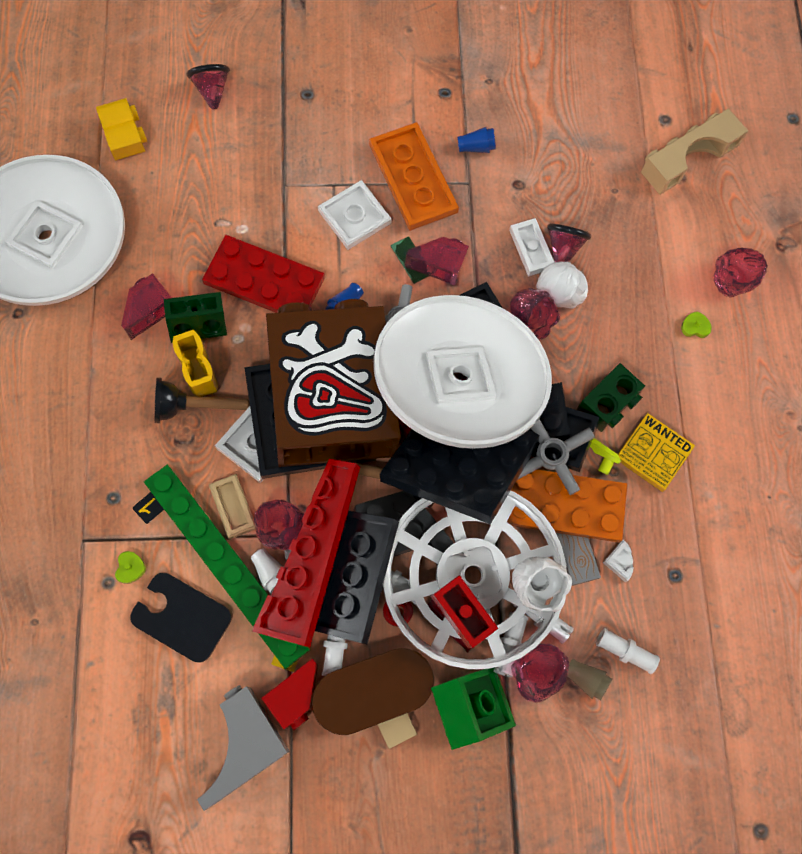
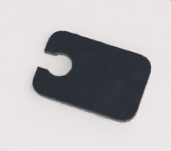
(188, 624)

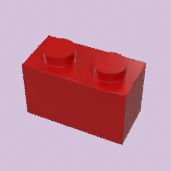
(464, 612)

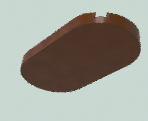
(372, 691)

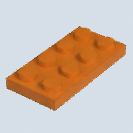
(413, 176)
(590, 513)

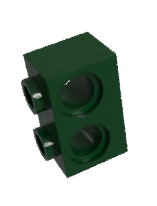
(196, 312)
(607, 394)

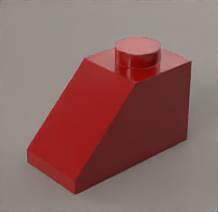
(293, 697)

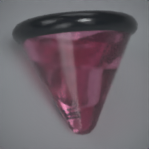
(210, 82)
(566, 241)

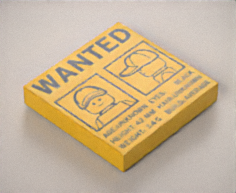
(655, 452)

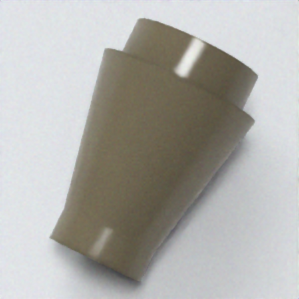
(589, 679)

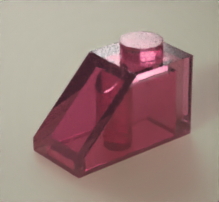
(438, 259)
(144, 306)

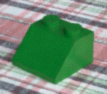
(473, 708)

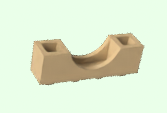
(716, 136)

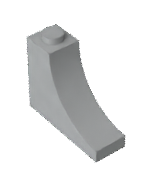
(251, 744)

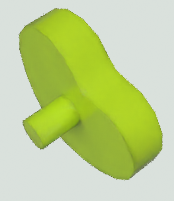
(697, 325)
(130, 567)

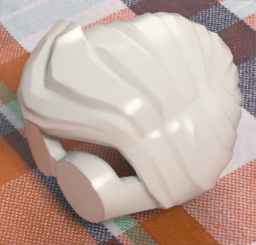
(564, 284)
(540, 579)

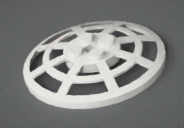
(489, 590)

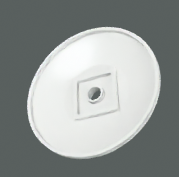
(84, 221)
(462, 334)

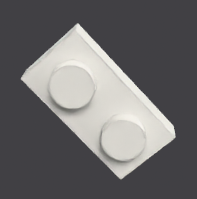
(531, 246)

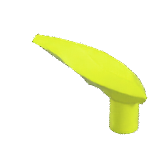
(609, 459)

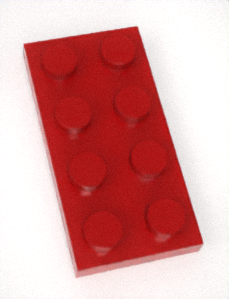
(261, 276)

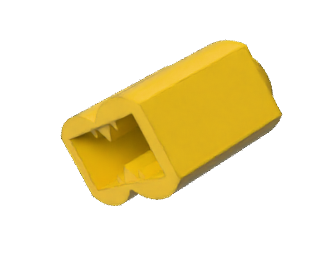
(121, 129)
(195, 363)

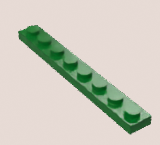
(218, 556)

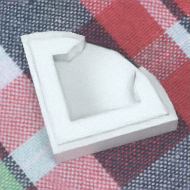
(621, 561)

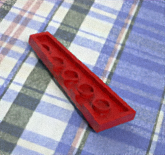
(302, 583)

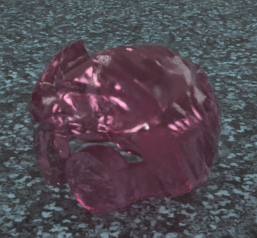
(739, 271)
(535, 309)
(277, 524)
(541, 672)

